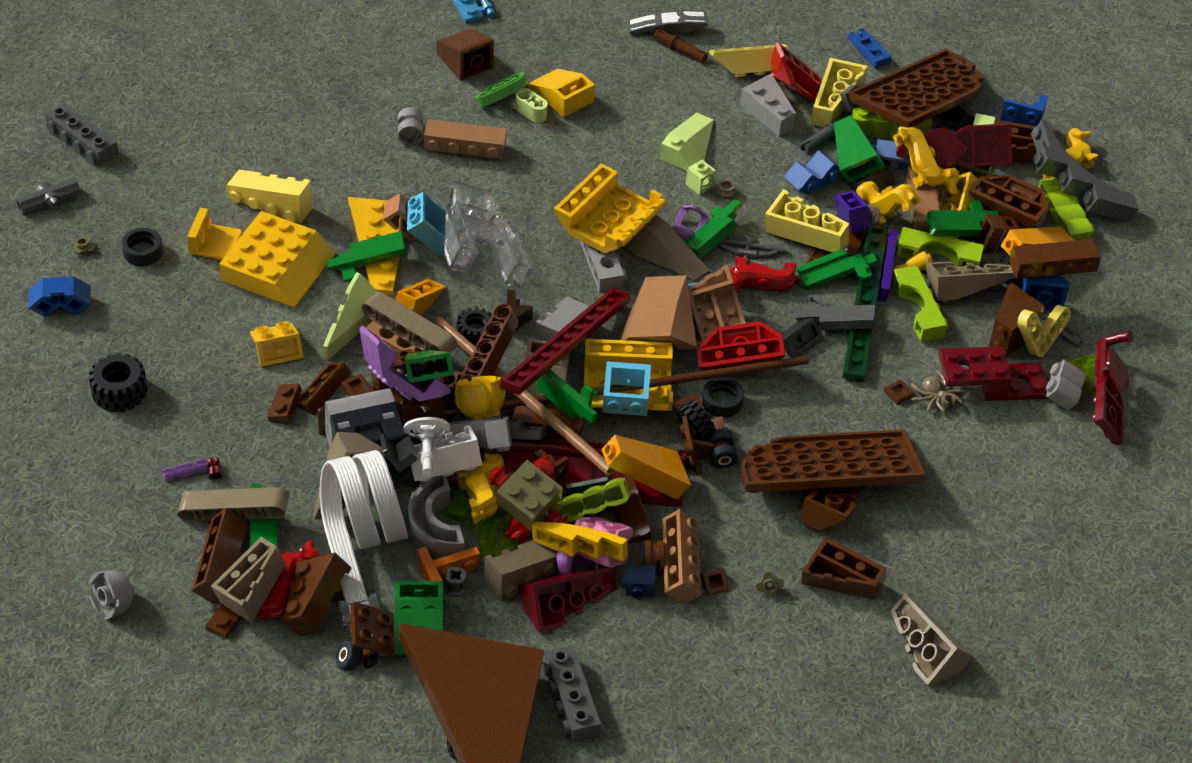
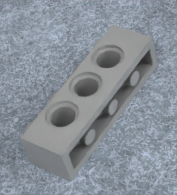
(605, 268)

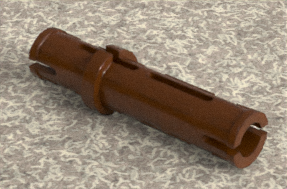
(685, 48)

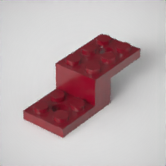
(993, 373)

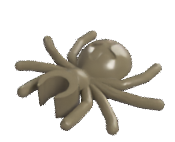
(937, 391)

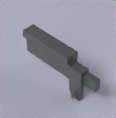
(838, 316)

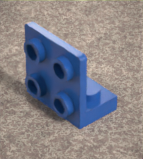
(1023, 113)

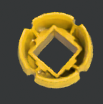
(479, 397)

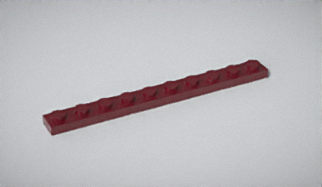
(564, 341)

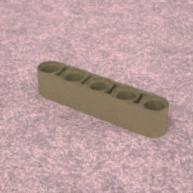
(407, 324)
(247, 503)

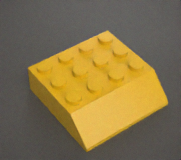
(276, 259)

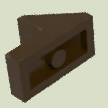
(523, 313)

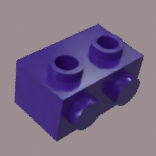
(853, 211)

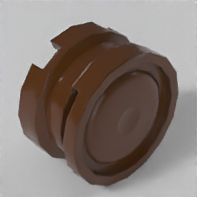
(654, 554)

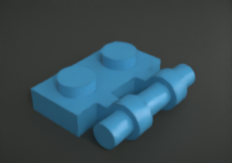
(471, 12)

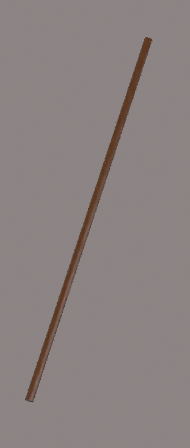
(670, 380)

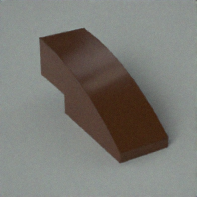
(533, 419)

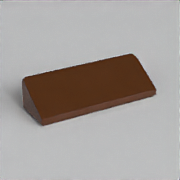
(327, 387)
(634, 515)

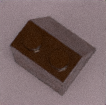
(467, 53)
(1006, 329)

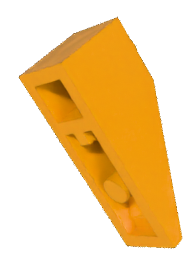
(420, 295)

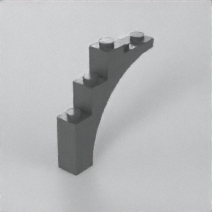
(1077, 181)

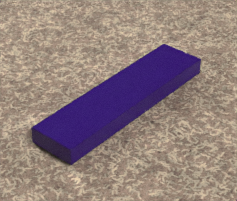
(888, 266)

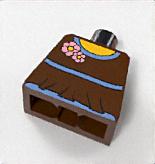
(994, 232)

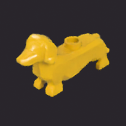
(1079, 149)
(923, 161)
(890, 199)
(478, 488)

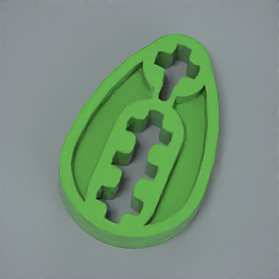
(502, 89)

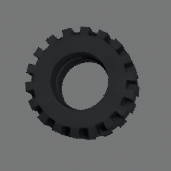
(121, 394)

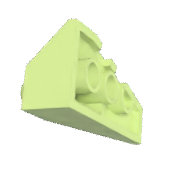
(687, 142)
(350, 316)

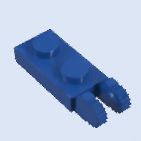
(869, 48)

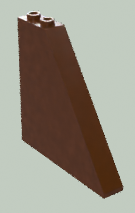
(477, 690)

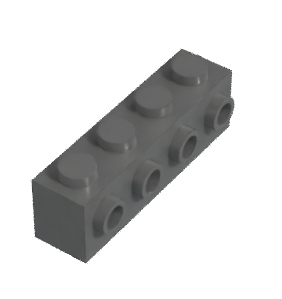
(81, 134)
(572, 694)

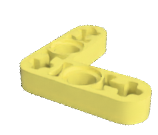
(1041, 337)

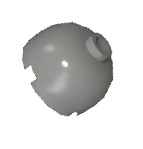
(110, 588)

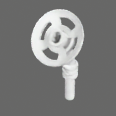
(426, 429)

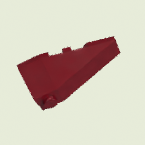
(557, 597)

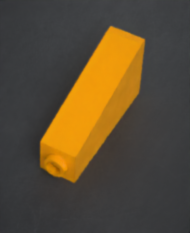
(1032, 236)
(648, 464)

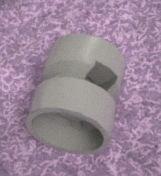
(410, 125)

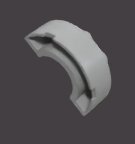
(490, 432)
(423, 525)

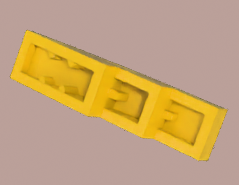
(574, 538)

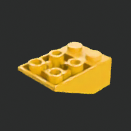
(564, 90)

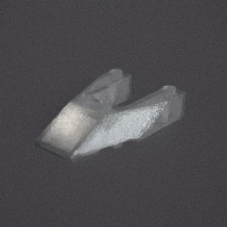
(475, 218)

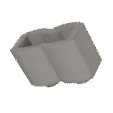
(1065, 384)

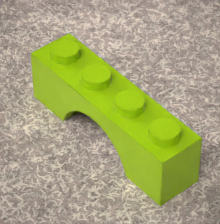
(958, 251)
(911, 284)

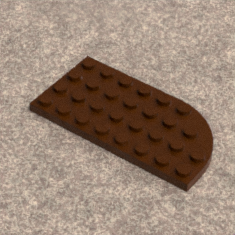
(921, 89)
(832, 461)

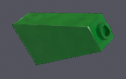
(854, 151)
(428, 365)

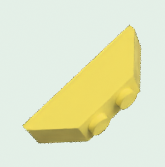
(745, 59)

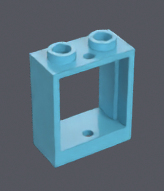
(425, 208)
(628, 375)

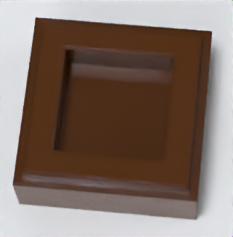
(899, 392)

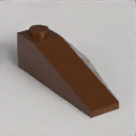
(828, 507)

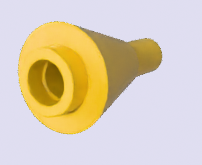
(919, 260)

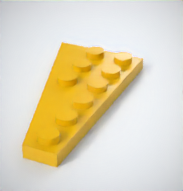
(369, 223)

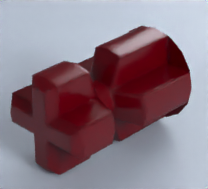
(214, 467)

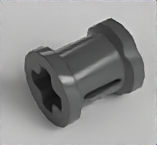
(455, 581)

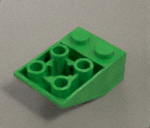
(417, 605)

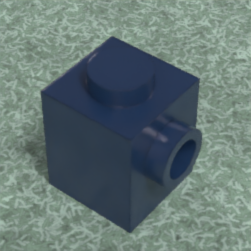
(639, 581)

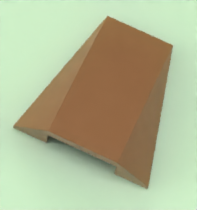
(714, 304)
(662, 313)

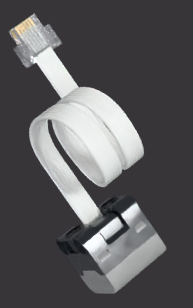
(369, 416)

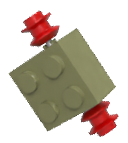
(528, 494)

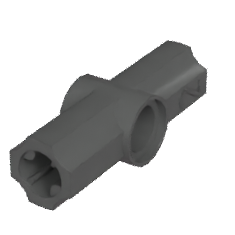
(48, 196)

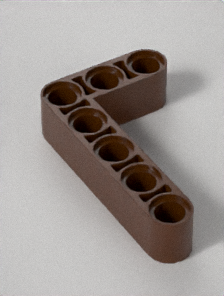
(488, 349)

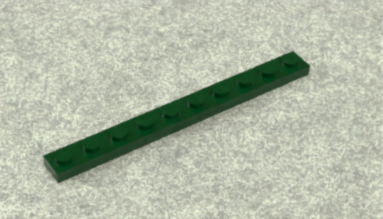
(866, 294)

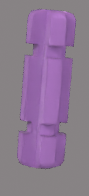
(185, 470)

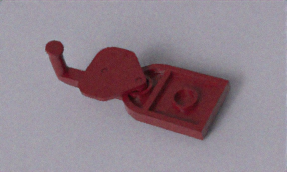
(985, 145)
(1108, 396)

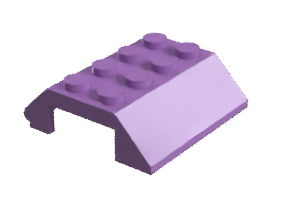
(380, 358)

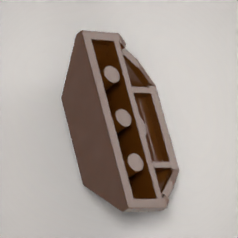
(1011, 198)

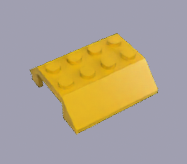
(605, 212)
(656, 354)

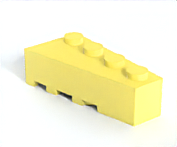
(836, 79)
(272, 194)
(806, 224)

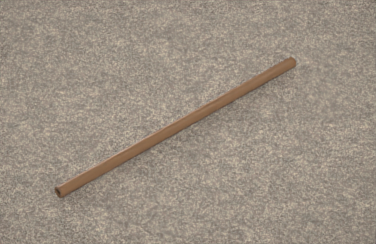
(536, 406)

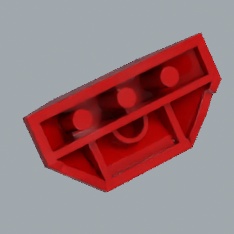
(794, 73)
(740, 346)

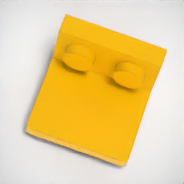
(210, 239)
(277, 343)

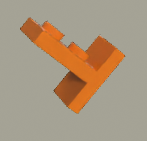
(436, 569)

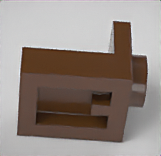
(561, 466)

